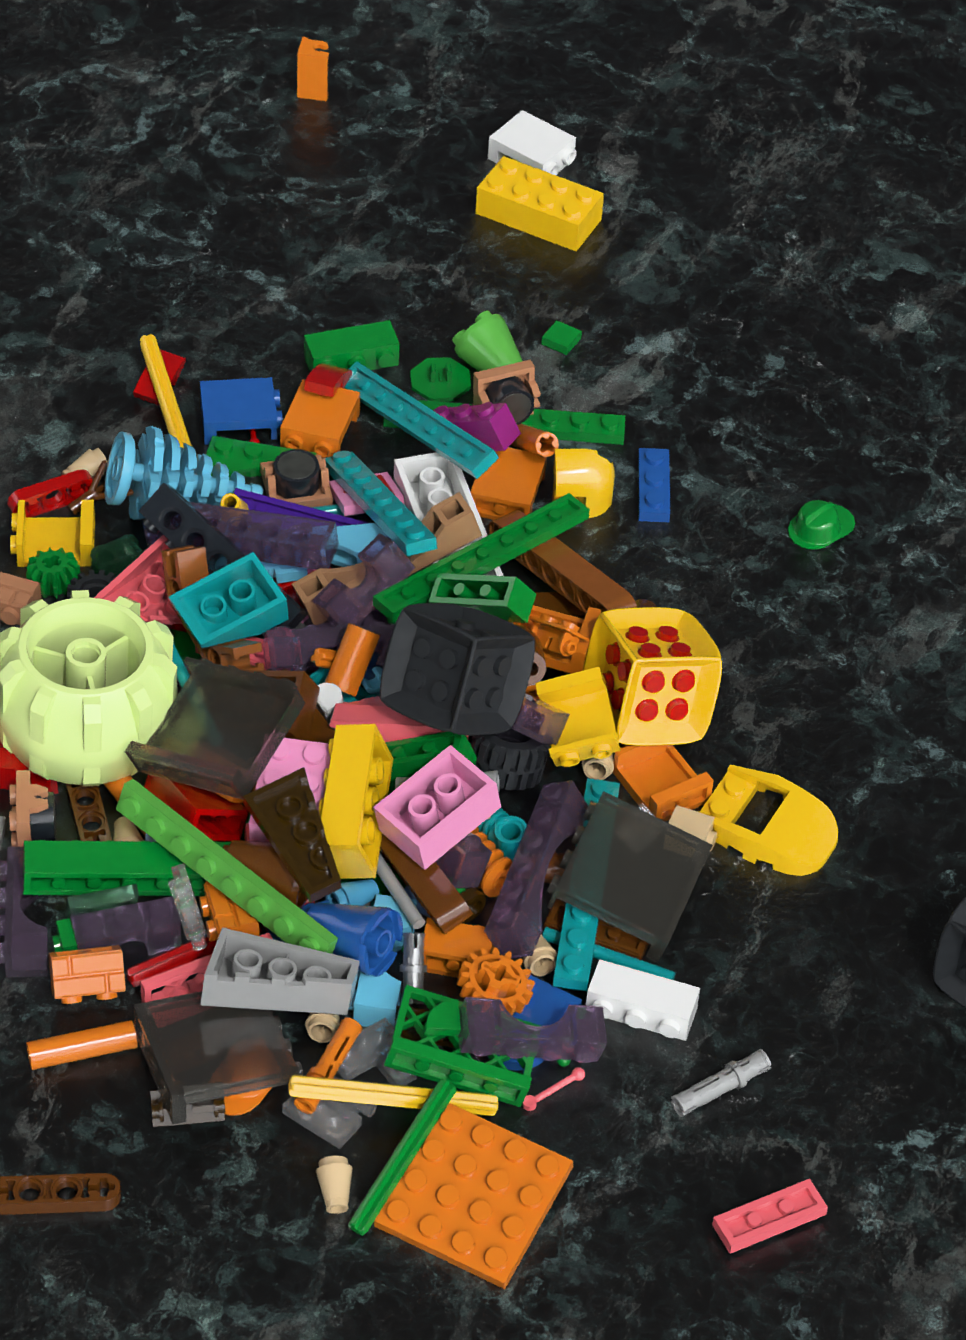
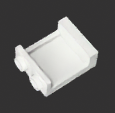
(533, 143)

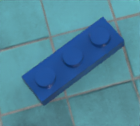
(653, 485)

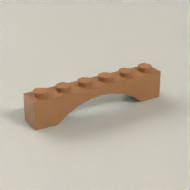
(449, 521)

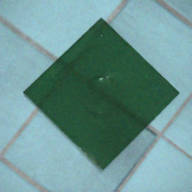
(101, 900)

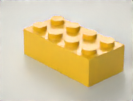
(539, 203)
(354, 785)

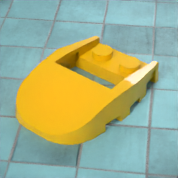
(796, 837)

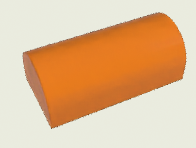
(352, 659)

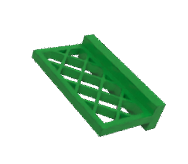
(460, 1069)

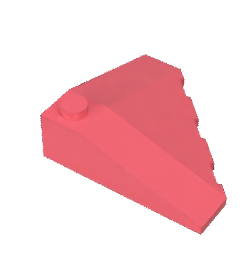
(145, 584)
(390, 723)

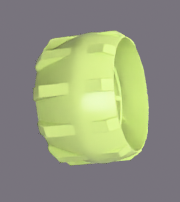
(83, 686)

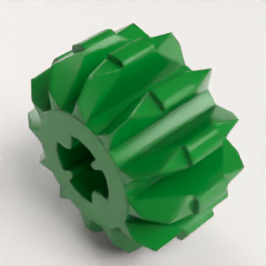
(53, 571)

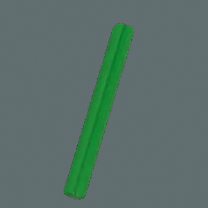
(402, 1157)

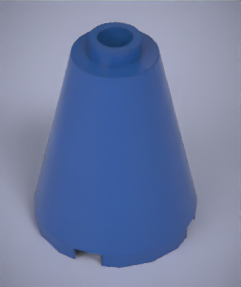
(362, 933)

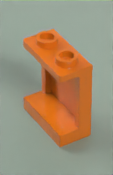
(319, 421)
(509, 483)
(576, 661)
(660, 779)

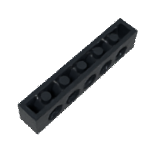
(169, 502)

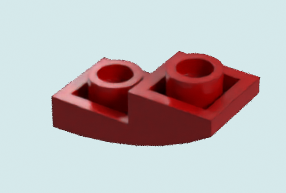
(327, 379)
(145, 389)

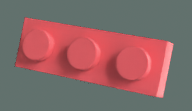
(769, 1216)

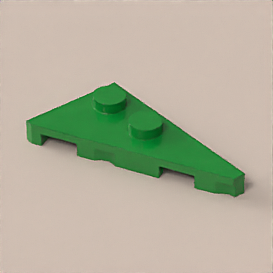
(242, 455)

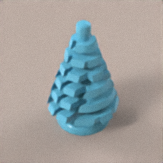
(166, 463)

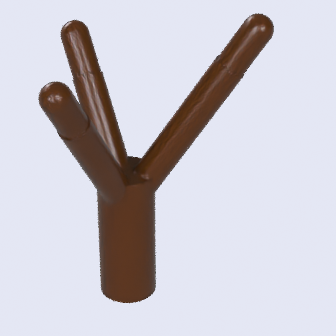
(94, 492)

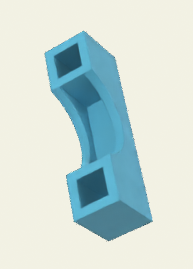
(380, 995)

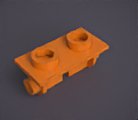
(556, 637)

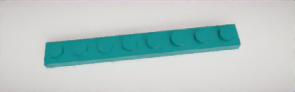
(421, 421)
(380, 503)
(578, 926)

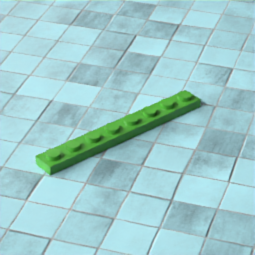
(222, 869)

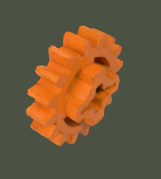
(496, 978)

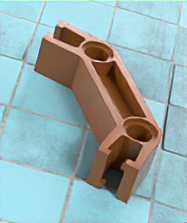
(184, 567)

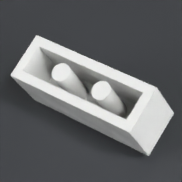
(643, 999)

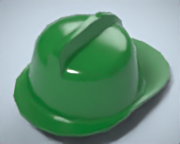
(820, 524)

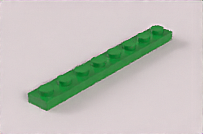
(564, 424)
(485, 553)

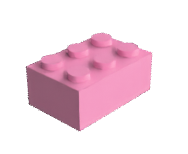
(288, 758)
(437, 807)

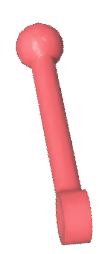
(530, 1102)

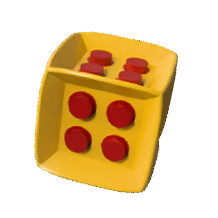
(657, 674)

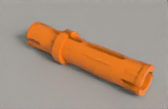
(331, 1059)

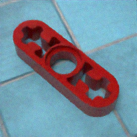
(75, 483)

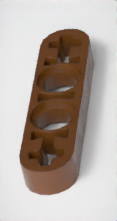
(88, 813)
(50, 1185)

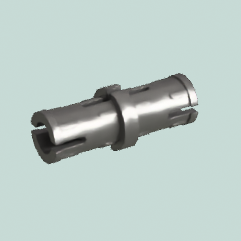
(413, 962)

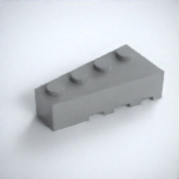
(277, 976)

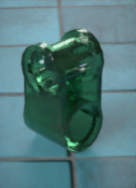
(115, 555)

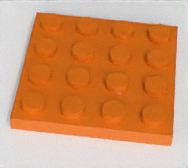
(475, 1195)

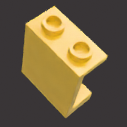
(39, 534)
(590, 726)

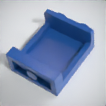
(239, 406)

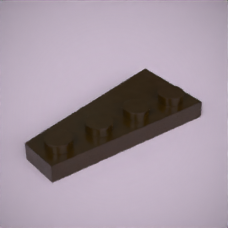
(293, 827)

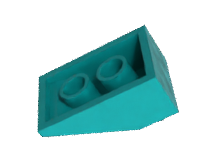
(231, 603)

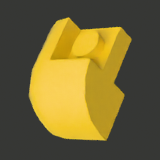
(585, 477)

